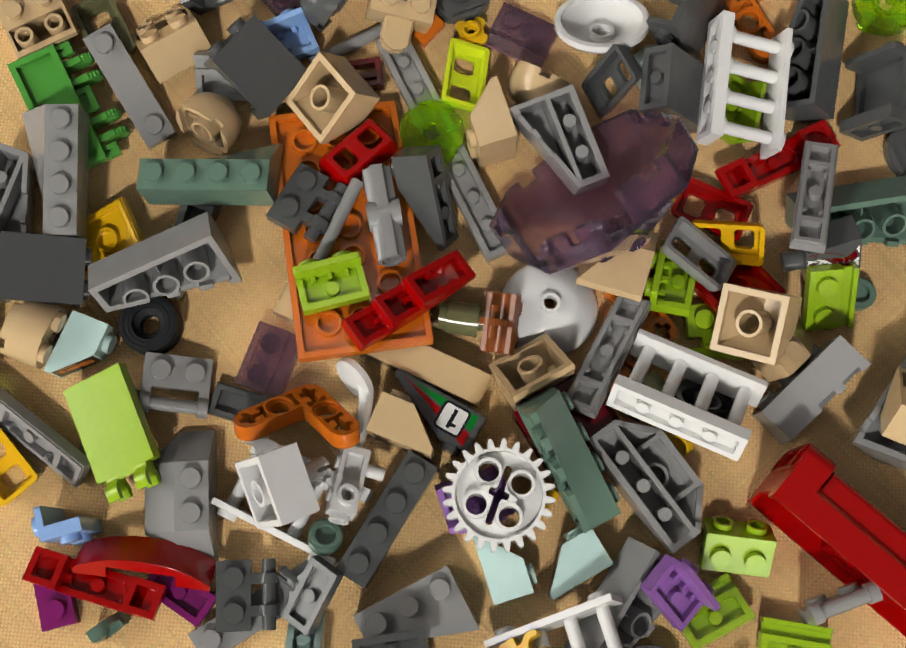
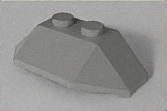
(652, 480)
(181, 504)

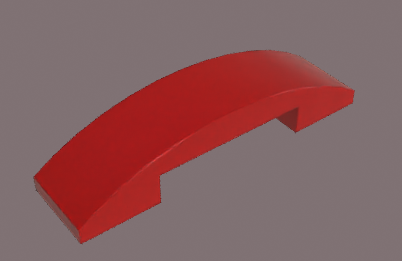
(755, 173)
(147, 555)
(116, 591)

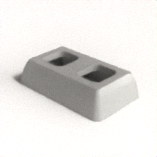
(699, 247)

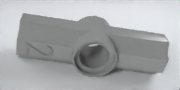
(384, 215)

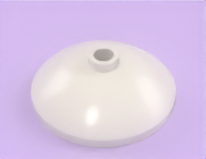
(599, 24)
(568, 322)

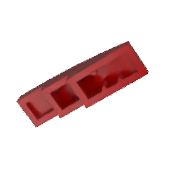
(408, 300)

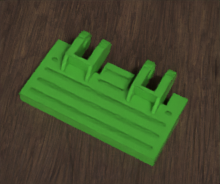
(48, 80)

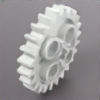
(469, 484)

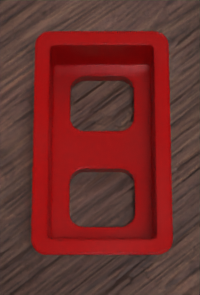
(365, 156)
(714, 200)

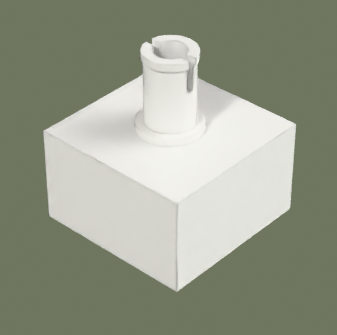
(280, 485)

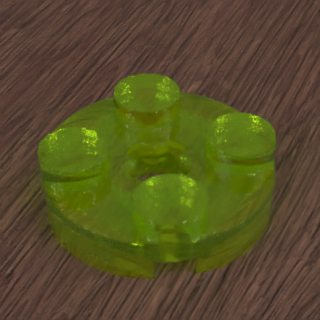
(877, 21)
(436, 114)

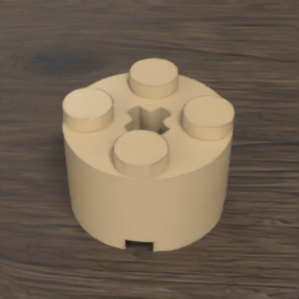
(32, 331)

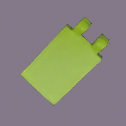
(114, 431)

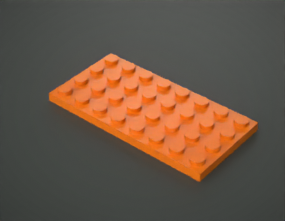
(321, 333)

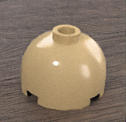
(530, 82)
(211, 121)

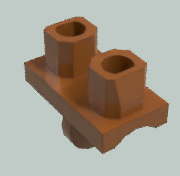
(500, 322)

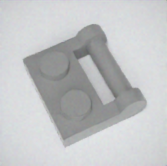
(178, 374)
(849, 597)

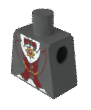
(842, 248)

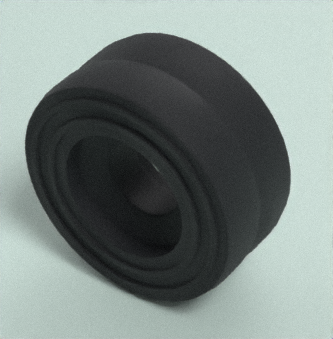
(164, 338)

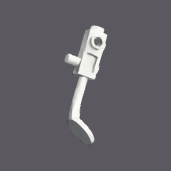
(352, 463)

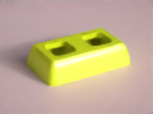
(475, 83)

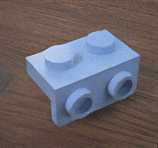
(294, 33)
(52, 527)

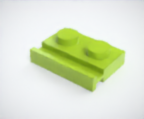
(829, 296)
(711, 625)
(789, 634)

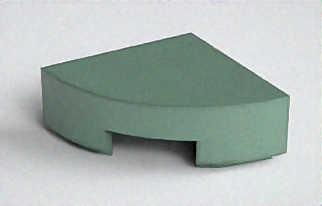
(108, 627)

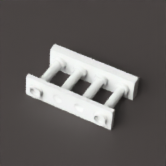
(717, 94)
(677, 416)
(231, 510)
(597, 603)

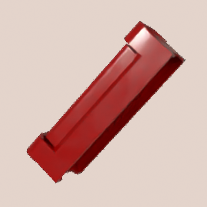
(836, 526)

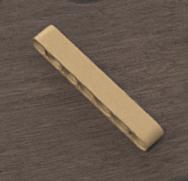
(422, 362)

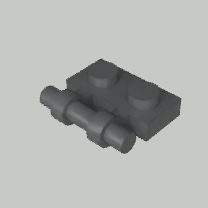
(298, 199)
(234, 595)

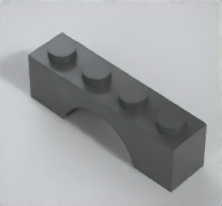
(387, 519)

